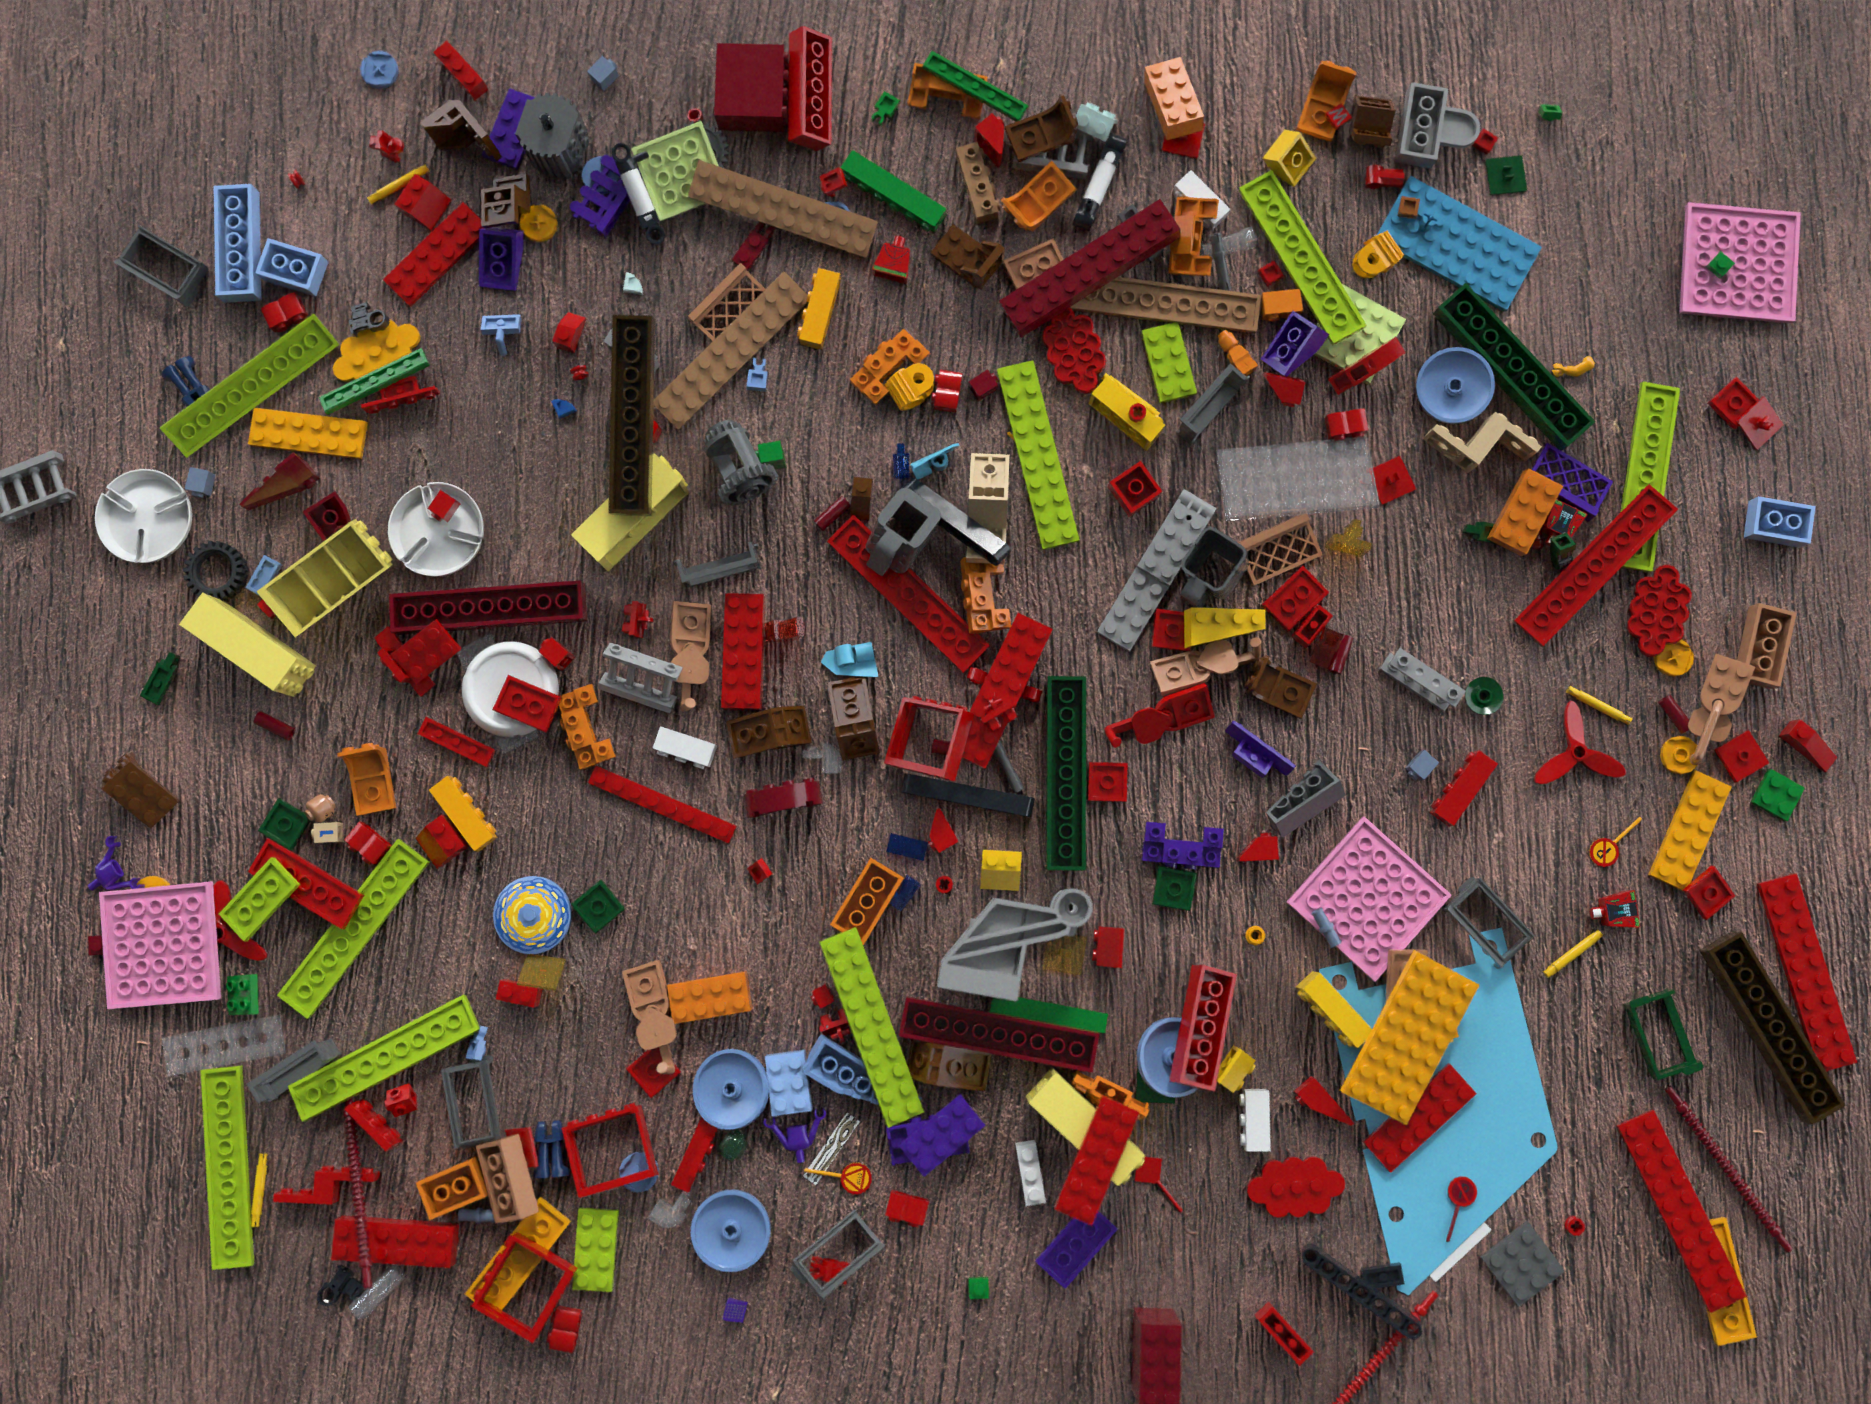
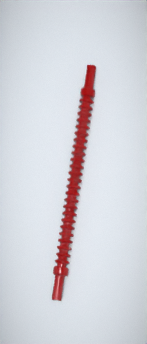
(1420, 1310)

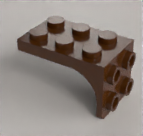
(1043, 131)
(1279, 687)
(138, 791)

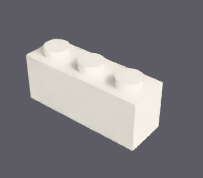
(1194, 187)
(684, 747)
(1255, 1119)
(1030, 1172)

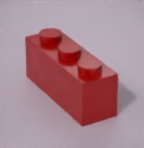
(460, 70)
(1284, 1333)

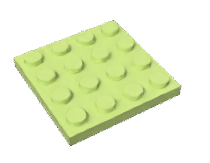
(672, 168)
(1380, 328)

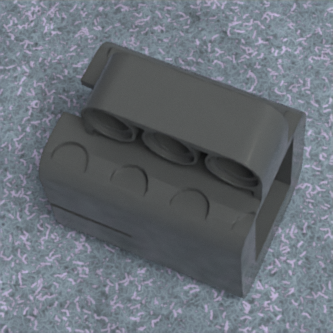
(1211, 539)
(888, 547)

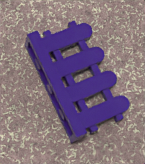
(612, 208)

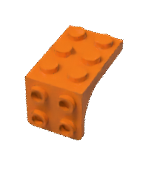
(1326, 91)
(1039, 197)
(369, 778)

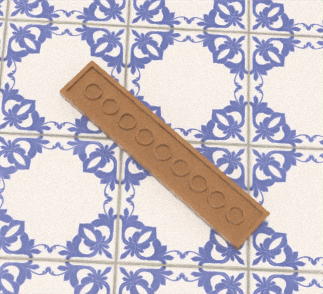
(782, 209)
(1175, 304)
(730, 351)

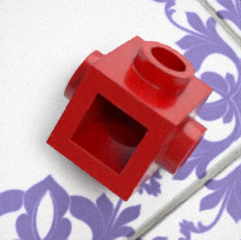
(401, 1100)

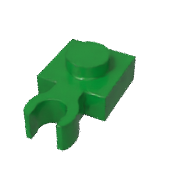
(885, 107)

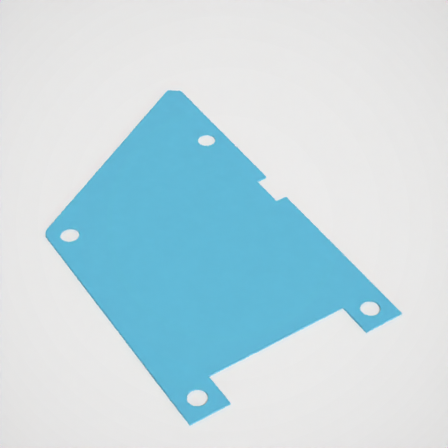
(1481, 1141)

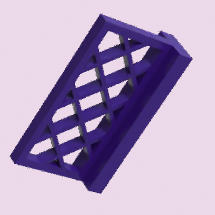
(1565, 495)

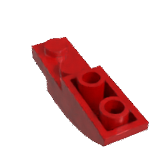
(1367, 366)

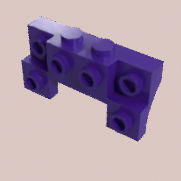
(1176, 852)
(899, 1132)

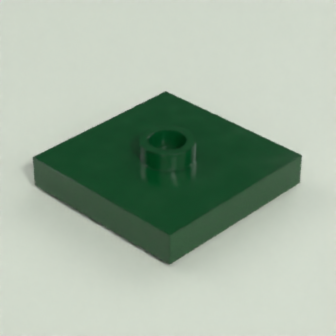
(284, 824)
(1174, 888)
(598, 906)

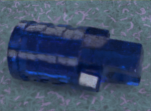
(901, 463)
(905, 892)

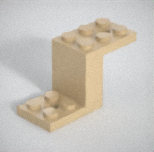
(1492, 430)
(988, 496)

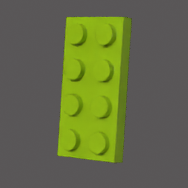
(1168, 362)
(259, 899)
(595, 1249)

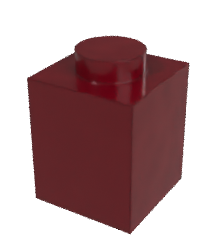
(983, 385)

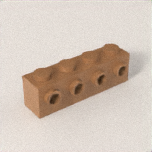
(977, 183)

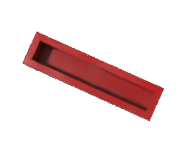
(1463, 788)

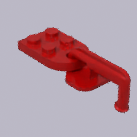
(1170, 714)

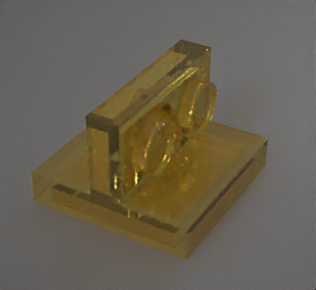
(1348, 542)

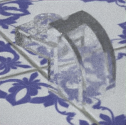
(830, 758)
(667, 1215)

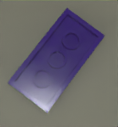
(505, 128)
(942, 1135)
(1075, 1248)

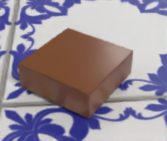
(1408, 207)

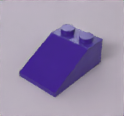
(500, 257)
(1294, 344)

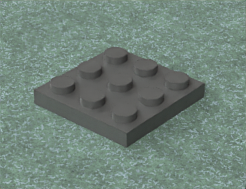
(1522, 1263)

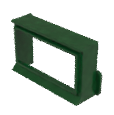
(1689, 1066)

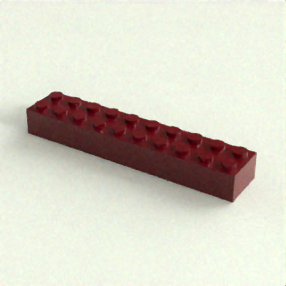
(1090, 268)
(489, 607)
(999, 1034)

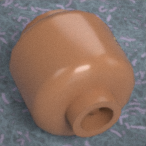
(320, 808)

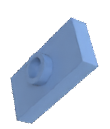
(264, 573)

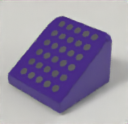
(735, 1310)

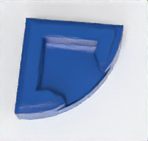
(563, 408)

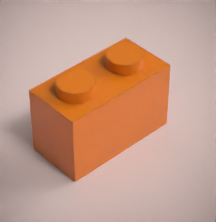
(1280, 304)

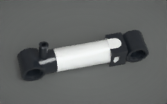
(1100, 181)
(637, 191)

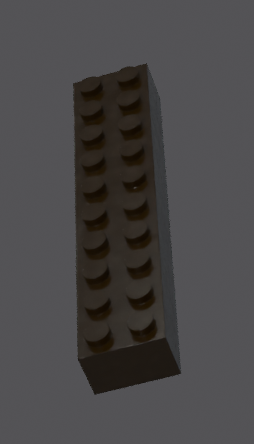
(631, 415)
(1772, 1027)

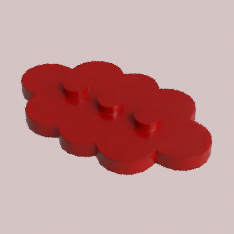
(1074, 350)
(1659, 610)
(1295, 1186)

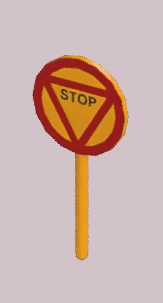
(854, 1177)

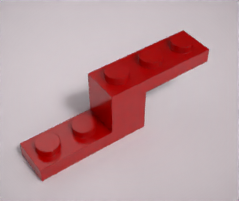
(325, 1186)

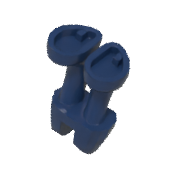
(172, 374)
(555, 1139)

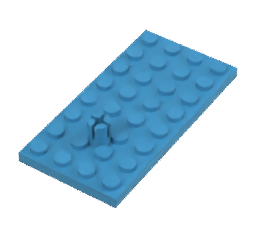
(1461, 244)

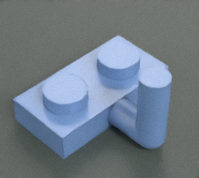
(501, 325)

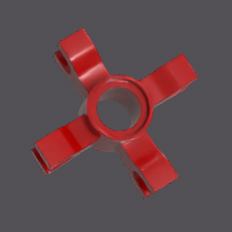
(826, 1268)

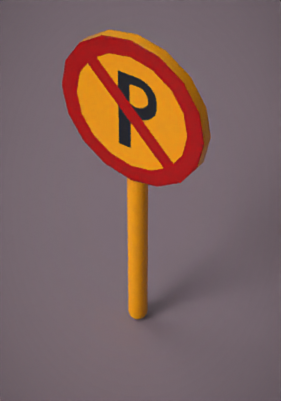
(1605, 851)

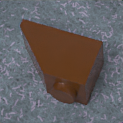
(861, 497)

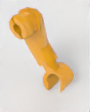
(1586, 365)

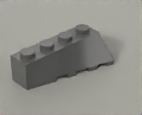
(1306, 799)

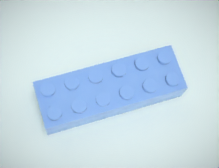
(237, 242)

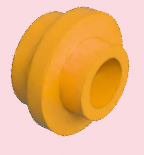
(1261, 935)

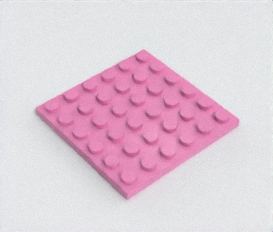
(1765, 260)
(1371, 897)
(160, 945)

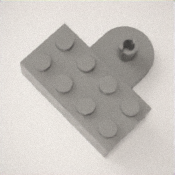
(1430, 123)

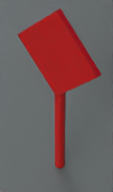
(1150, 1173)

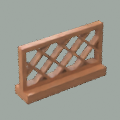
(718, 294)
(1276, 532)

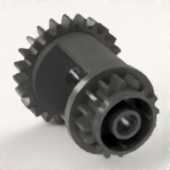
(747, 481)

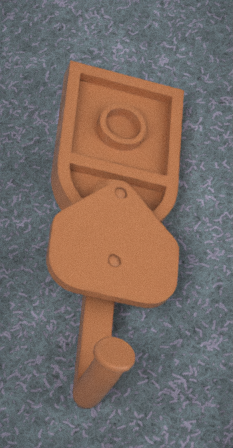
(692, 629)
(1196, 667)
(1727, 685)
(646, 990)

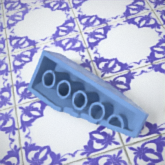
(839, 1070)

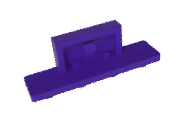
(1257, 754)

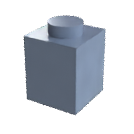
(603, 73)
(200, 482)
(1421, 765)

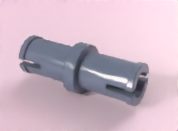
(1326, 927)
(476, 1215)

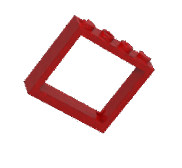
(903, 727)
(574, 1157)
(502, 1317)

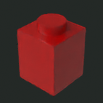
(443, 506)

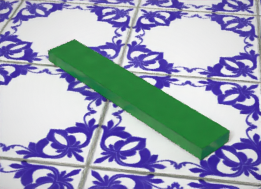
(975, 86)
(374, 381)
(1051, 1013)

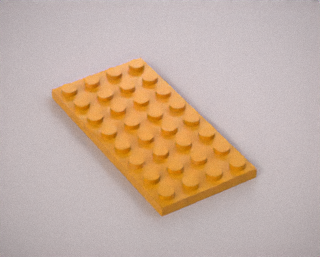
(1409, 1037)

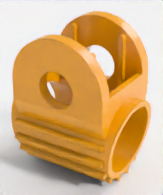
(1382, 252)
(904, 389)

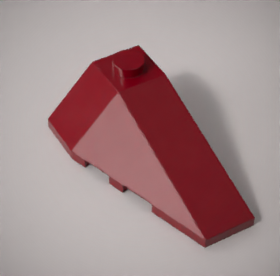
(290, 478)
(328, 515)

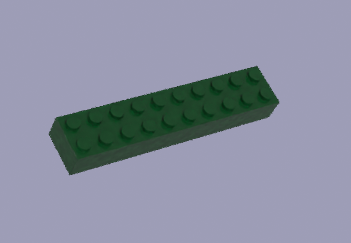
(1514, 367)
(1066, 773)

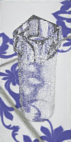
(1233, 243)
(381, 1288)

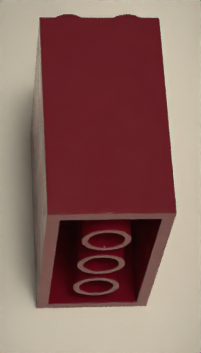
(751, 87)
(1156, 1356)

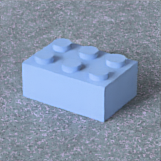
(291, 267)
(1779, 522)
(787, 1083)

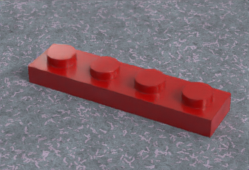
(456, 741)

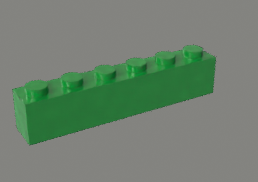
(893, 192)

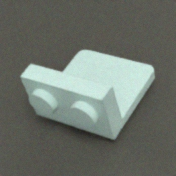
(1094, 121)

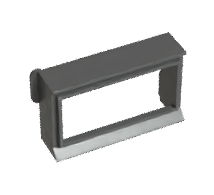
(187, 291)
(1211, 403)
(719, 568)
(1464, 891)
(293, 1068)
(489, 1101)
(804, 1276)

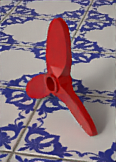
(1591, 759)
(248, 949)

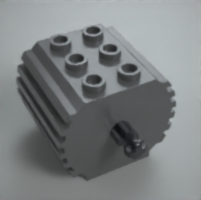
(553, 135)

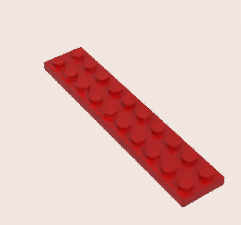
(1595, 565)
(911, 598)
(1806, 971)
(1681, 1211)

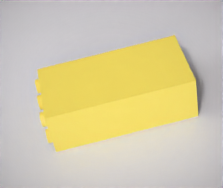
(613, 536)
(325, 577)
(248, 645)
(1072, 1115)

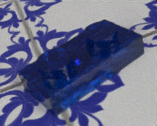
(907, 847)

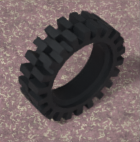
(204, 552)

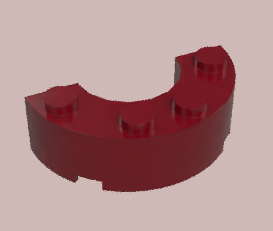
(783, 797)

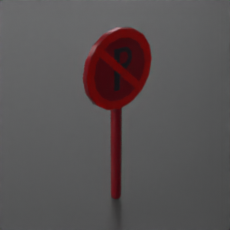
(1462, 1193)

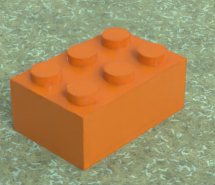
(452, 1188)

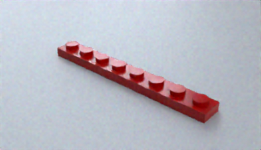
(662, 804)

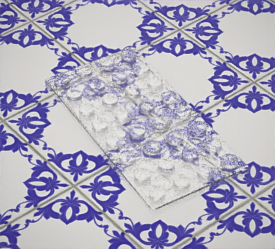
(1297, 478)

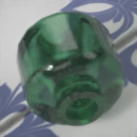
(733, 1145)

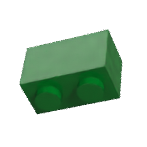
(772, 454)

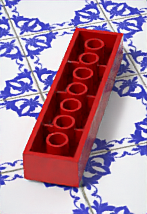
(1005, 681)

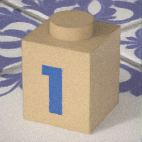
(327, 832)

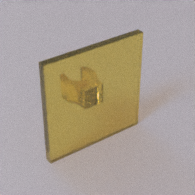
(1065, 954)
(541, 972)

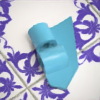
(922, 467)
(851, 660)

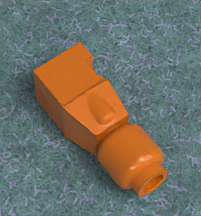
(1237, 355)

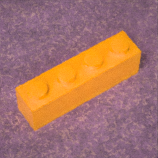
(819, 309)
(463, 813)

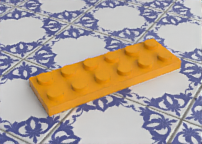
(307, 433)
(1689, 830)
(541, 1228)
(1735, 1320)

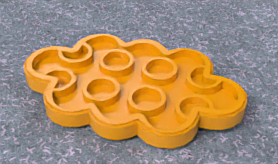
(374, 350)

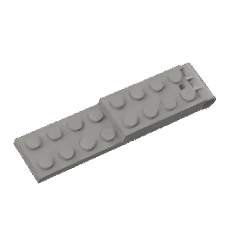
(1156, 570)

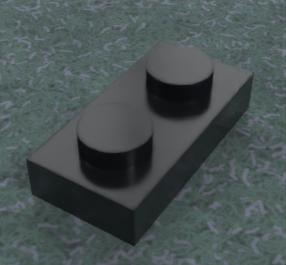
(1383, 1275)

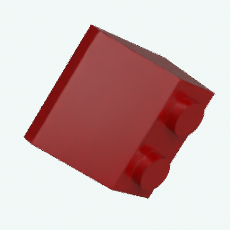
(990, 136)
(422, 202)
(1287, 389)
(441, 841)
(1108, 946)

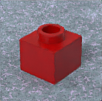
(822, 996)

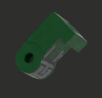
(1561, 554)

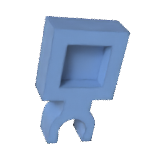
(757, 378)
(477, 1045)

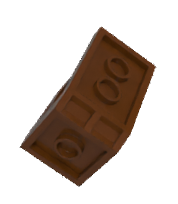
(449, 127)
(968, 257)
(853, 718)
(768, 730)
(948, 1065)

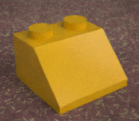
(1289, 157)
(1000, 870)
(1235, 1068)

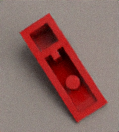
(1808, 743)
(1317, 1098)

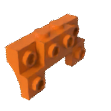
(926, 84)
(1185, 251)
(885, 362)
(979, 598)
(579, 728)
(1099, 1086)

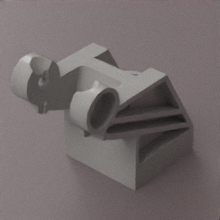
(993, 947)

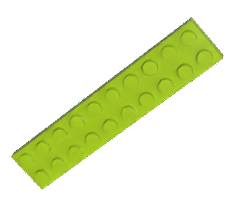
(1302, 257)
(249, 385)
(1037, 455)
(1650, 455)
(341, 947)
(871, 1027)
(384, 1058)
(227, 1167)

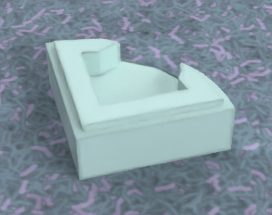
(632, 284)

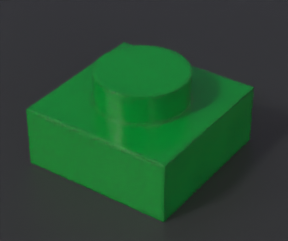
(1550, 112)
(1720, 264)
(978, 1288)

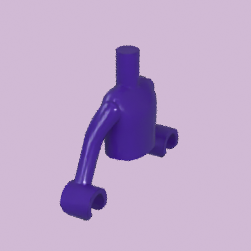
(109, 871)
(797, 1136)

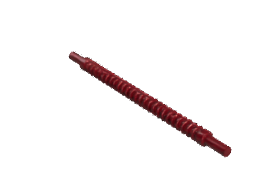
(1773, 1230)
(365, 1262)

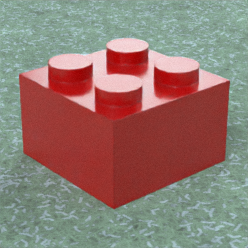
(1134, 489)

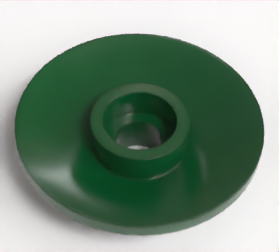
(1493, 695)

